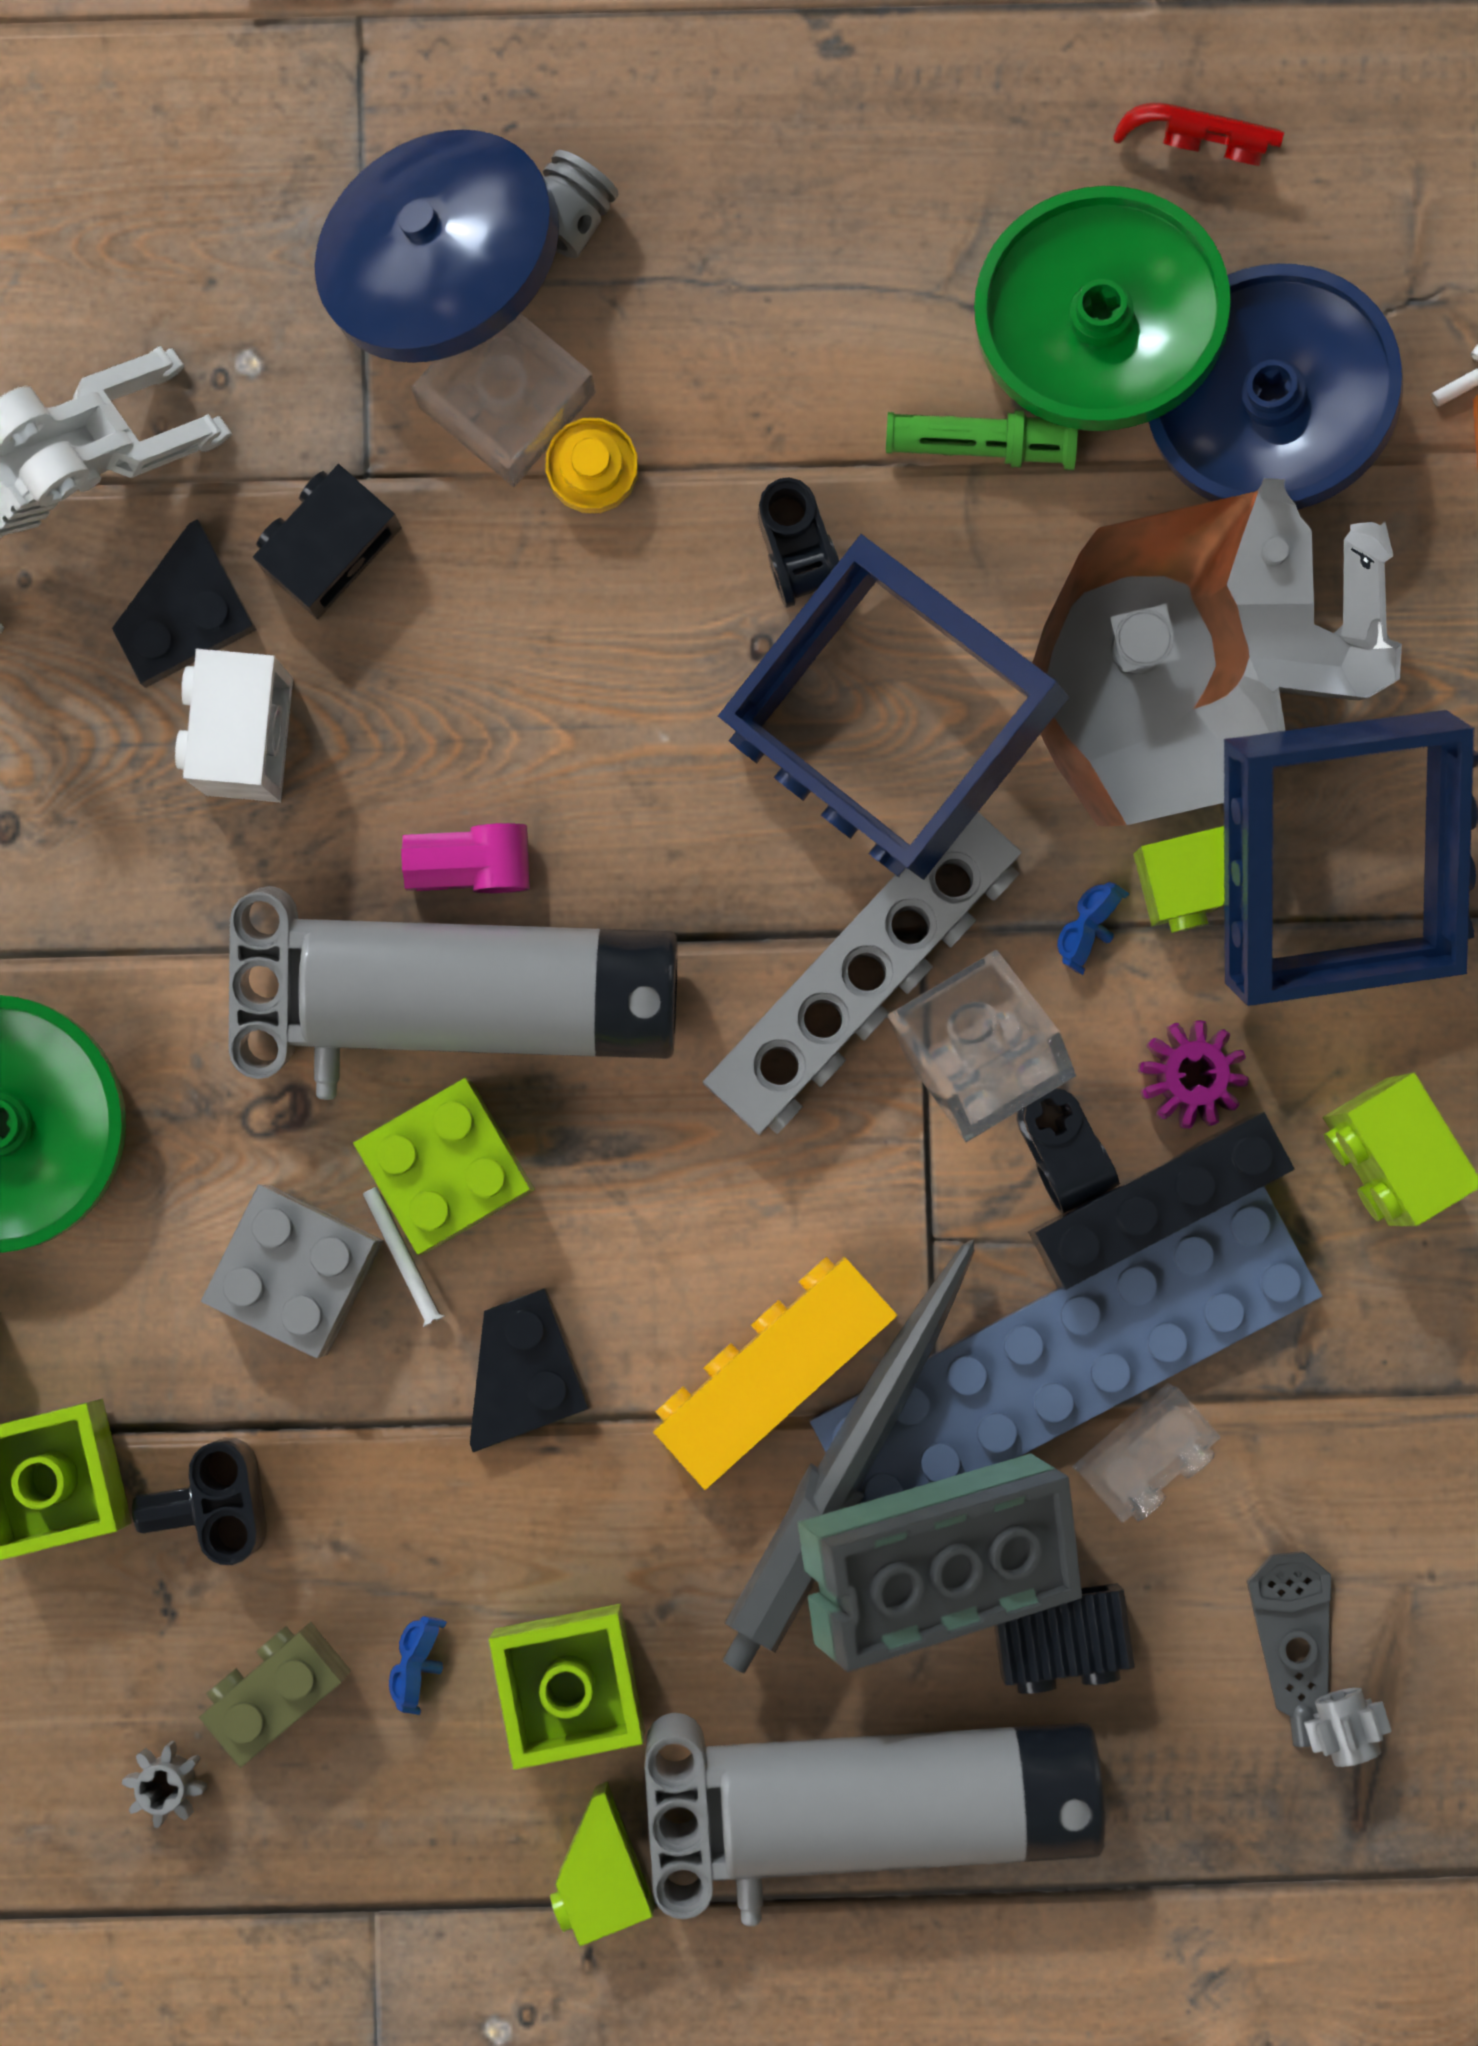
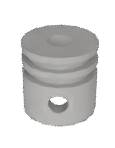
(580, 197)

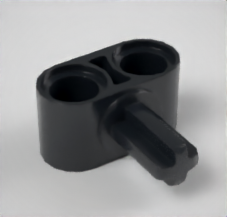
(208, 1501)

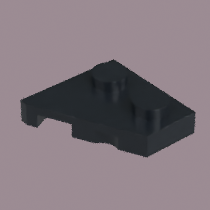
(181, 609)

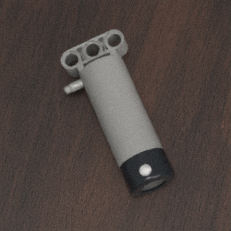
(446, 989)
(865, 1805)

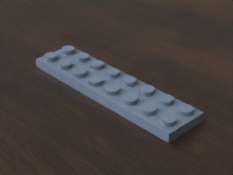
(1089, 1347)

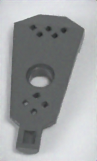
(1291, 1617)

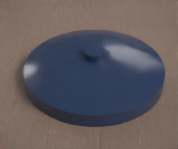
(436, 246)
(1296, 394)

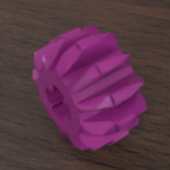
(1197, 1096)

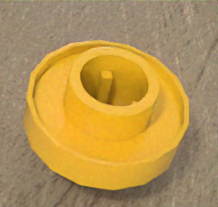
(591, 465)

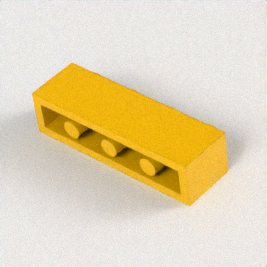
(773, 1372)

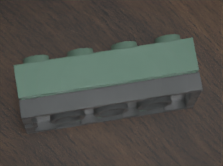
(940, 1561)

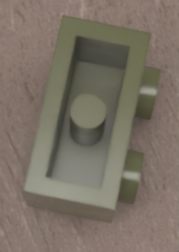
(273, 1696)

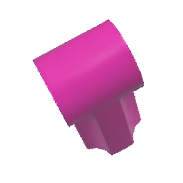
(485, 859)

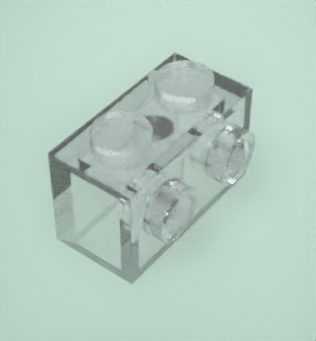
(1147, 1454)

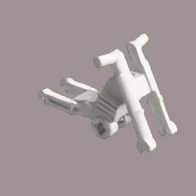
(68, 446)

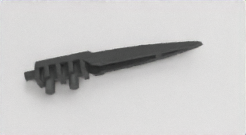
(779, 1579)

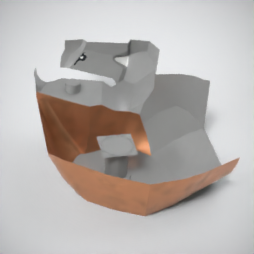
(1189, 636)

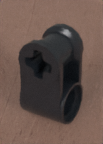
(797, 546)
(1072, 1158)

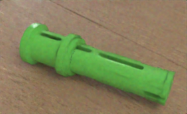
(1015, 438)

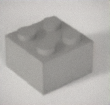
(292, 1271)

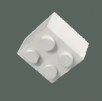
(235, 725)

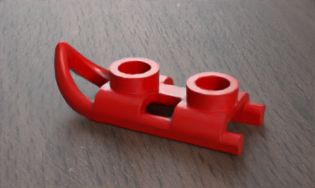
(1188, 127)

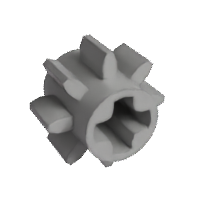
(1347, 1727)
(149, 1794)

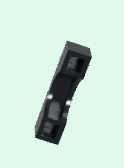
(1161, 1201)

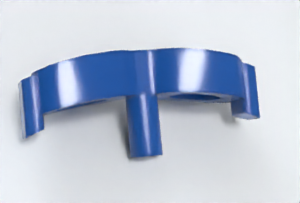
(1079, 935)
(414, 1647)

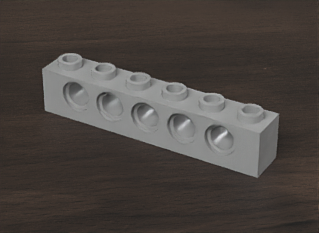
(738, 1077)

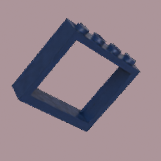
(803, 642)
(1249, 859)

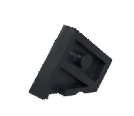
(523, 1372)

